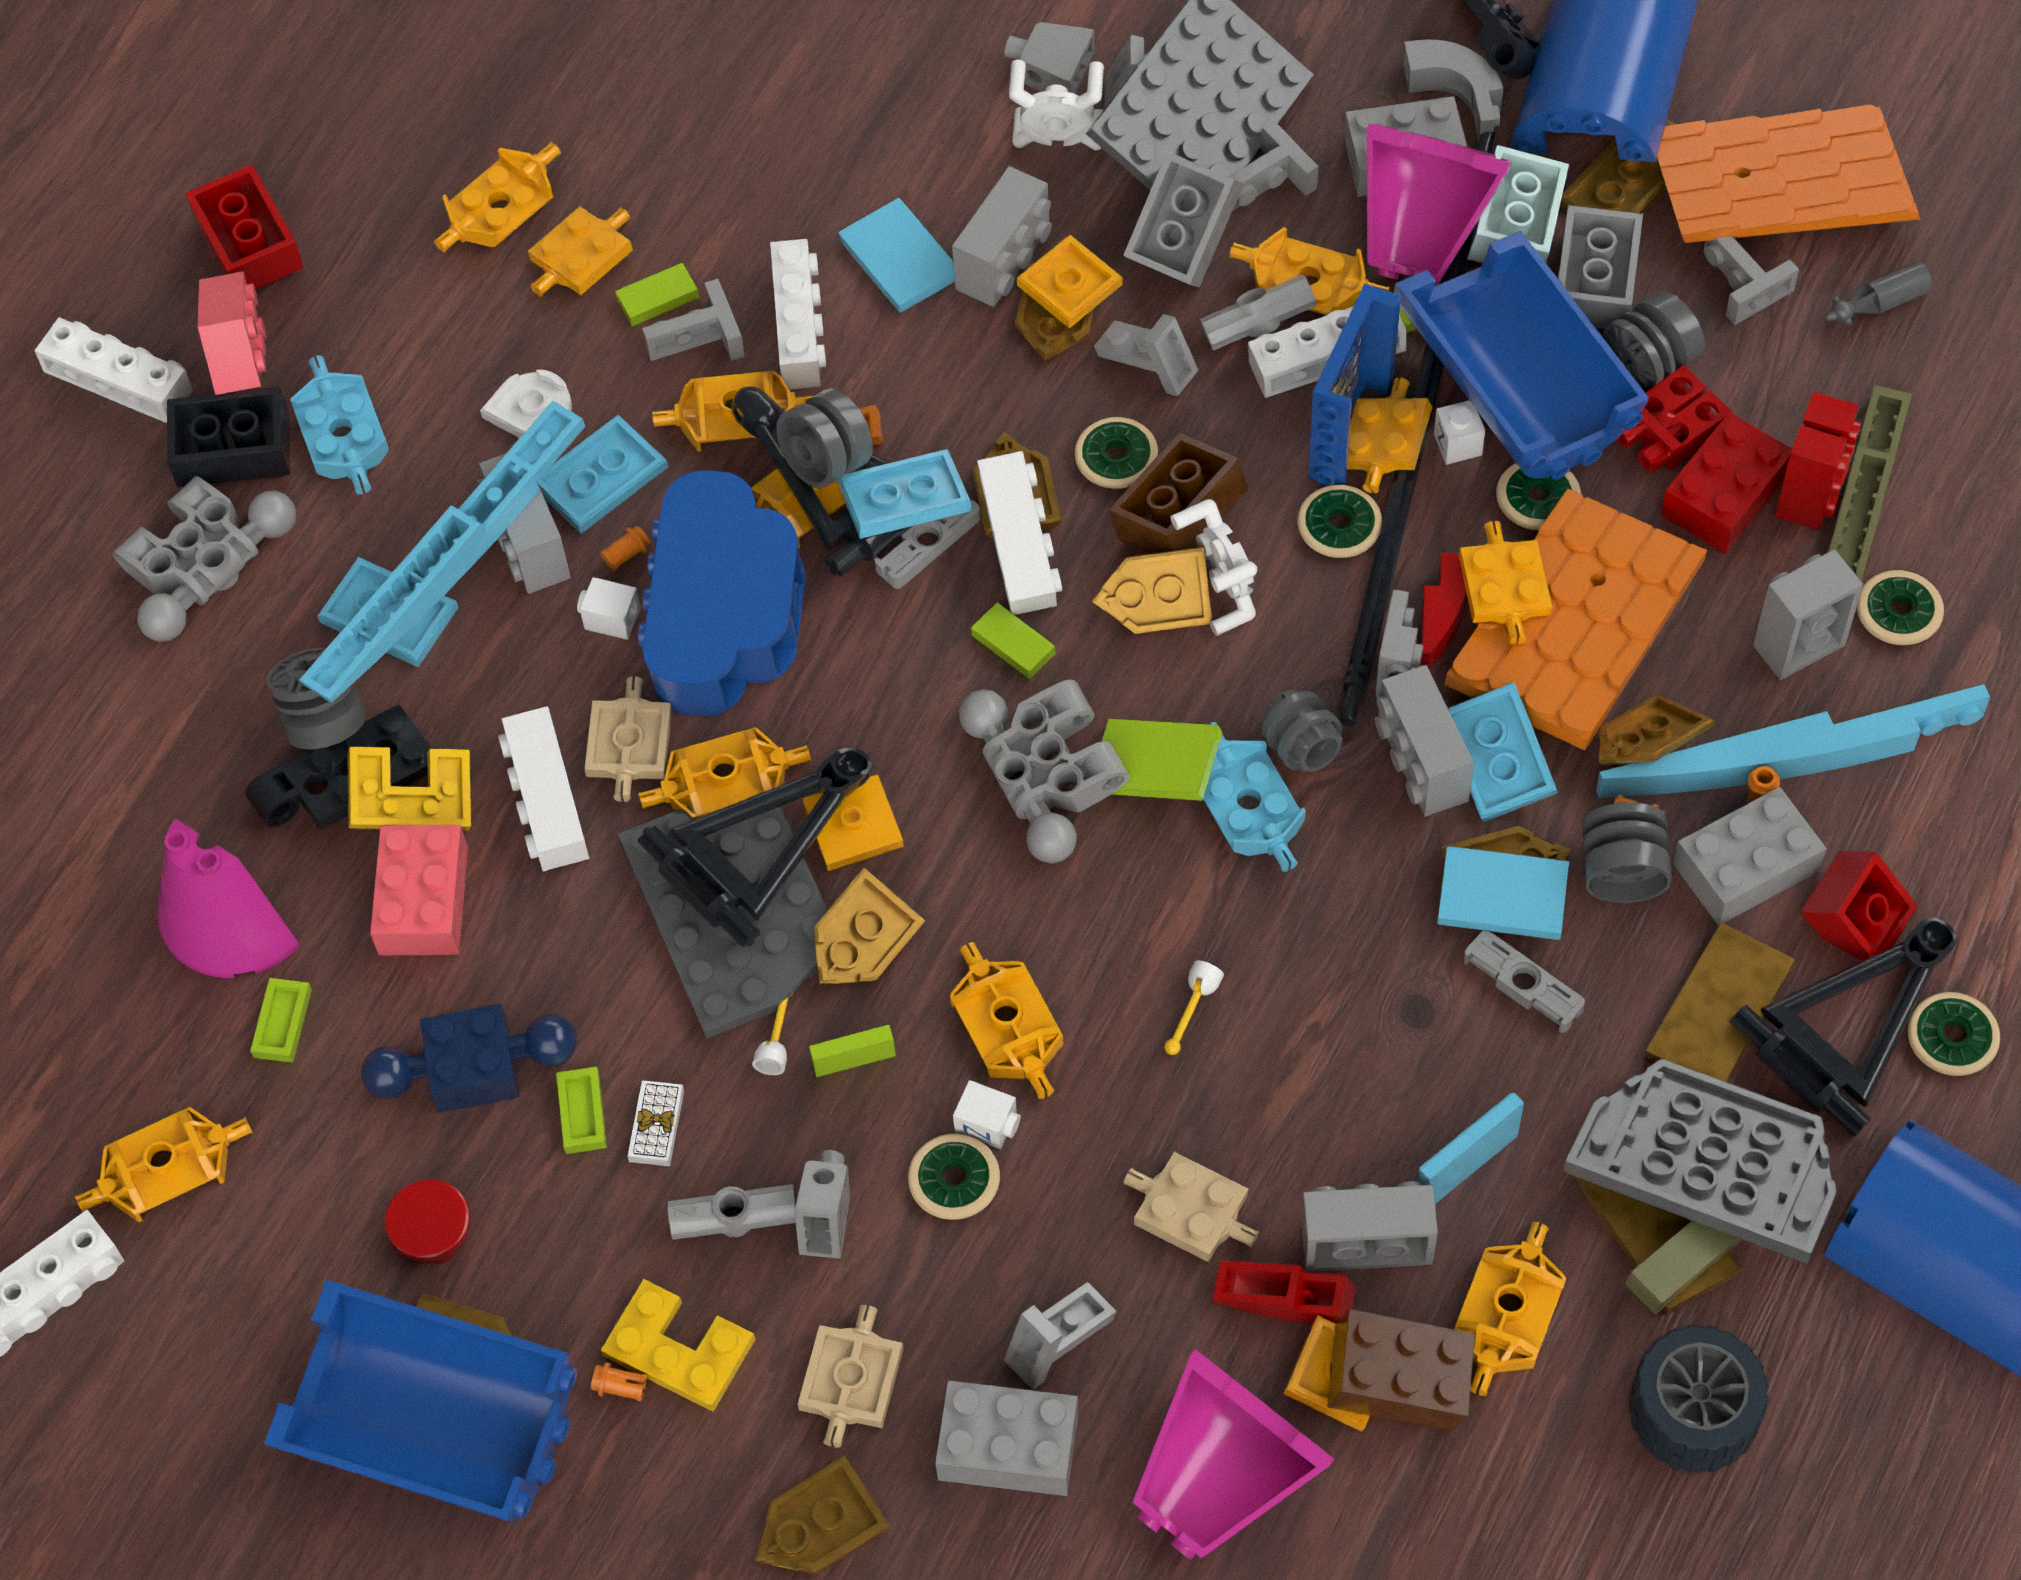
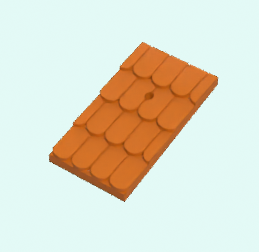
(1784, 174)
(1609, 598)

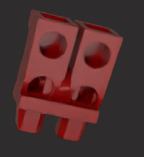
(1674, 421)

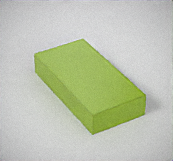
(657, 294)
(1013, 640)
(281, 1020)
(852, 1051)
(581, 1110)

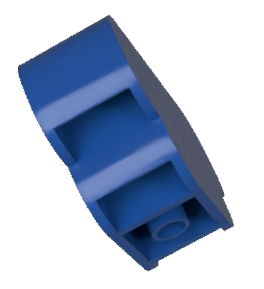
(719, 594)

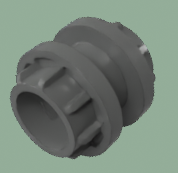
(1301, 730)

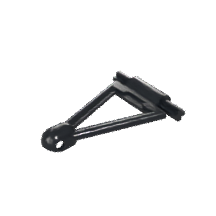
(760, 420)
(713, 882)
(1809, 1061)

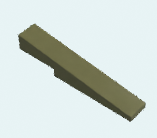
(1869, 476)
(1678, 1264)

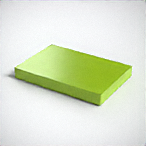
(1164, 757)

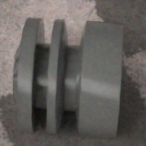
(1656, 338)
(306, 716)
(1626, 852)

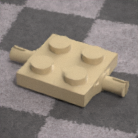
(628, 739)
(1191, 1207)
(850, 1376)

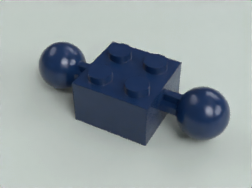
(469, 1057)

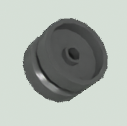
(824, 438)

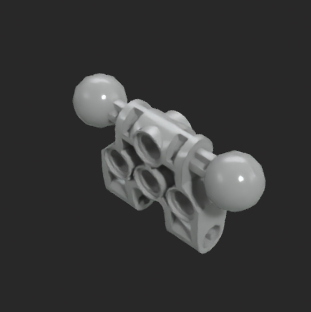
(199, 553)
(1031, 796)

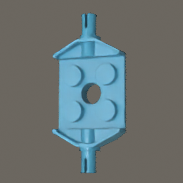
(336, 402)
(1244, 771)

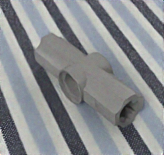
(1258, 312)
(705, 1214)

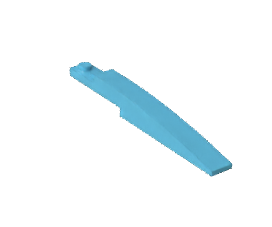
(444, 554)
(1796, 747)

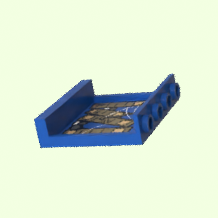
(1358, 361)

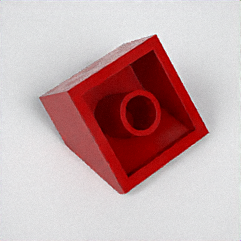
(1859, 905)

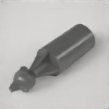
(1884, 293)

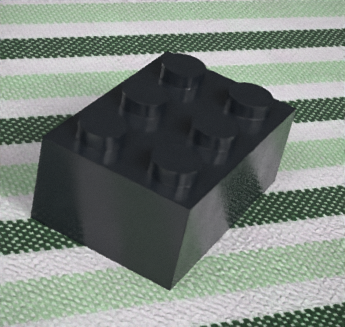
(228, 436)

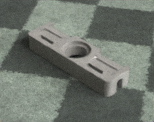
(912, 557)
(1504, 962)

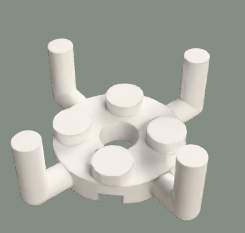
(1054, 112)
(1229, 563)

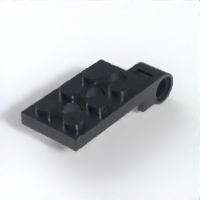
(1503, 36)
(280, 790)

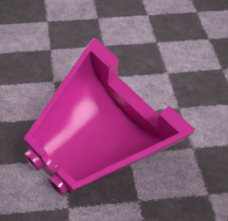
(1423, 199)
(215, 911)
(1220, 1461)

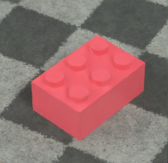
(231, 332)
(419, 890)

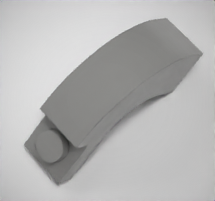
(1455, 70)

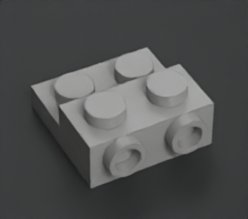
(1399, 646)

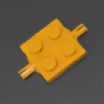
(580, 251)
(1387, 434)
(1505, 582)

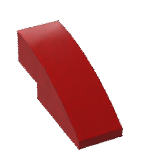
(1442, 609)
(1283, 1291)

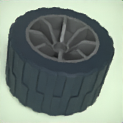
(1698, 1398)

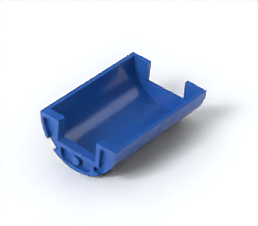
(1605, 73)
(1526, 358)
(1940, 1241)
(428, 1403)

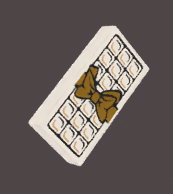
(656, 1123)

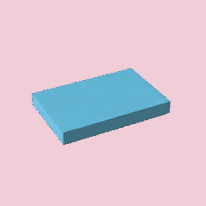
(898, 255)
(600, 474)
(904, 493)
(359, 586)
(1505, 753)
(1503, 893)
(1473, 1147)

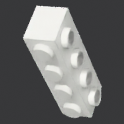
(796, 315)
(1300, 352)
(112, 368)
(1018, 534)
(544, 789)
(53, 1276)

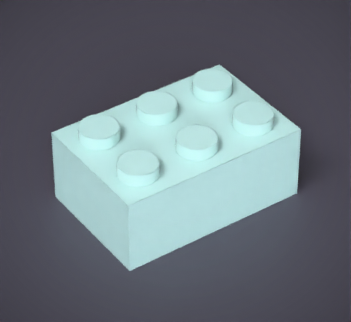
(1523, 202)

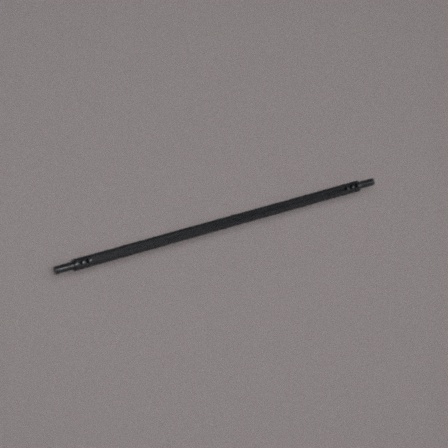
(1395, 519)

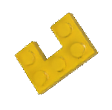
(377, 803)
(696, 1375)

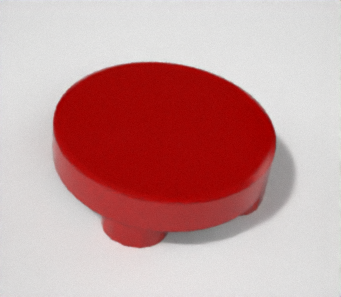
(428, 1221)

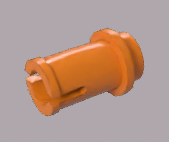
(625, 548)
(1761, 782)
(618, 1382)

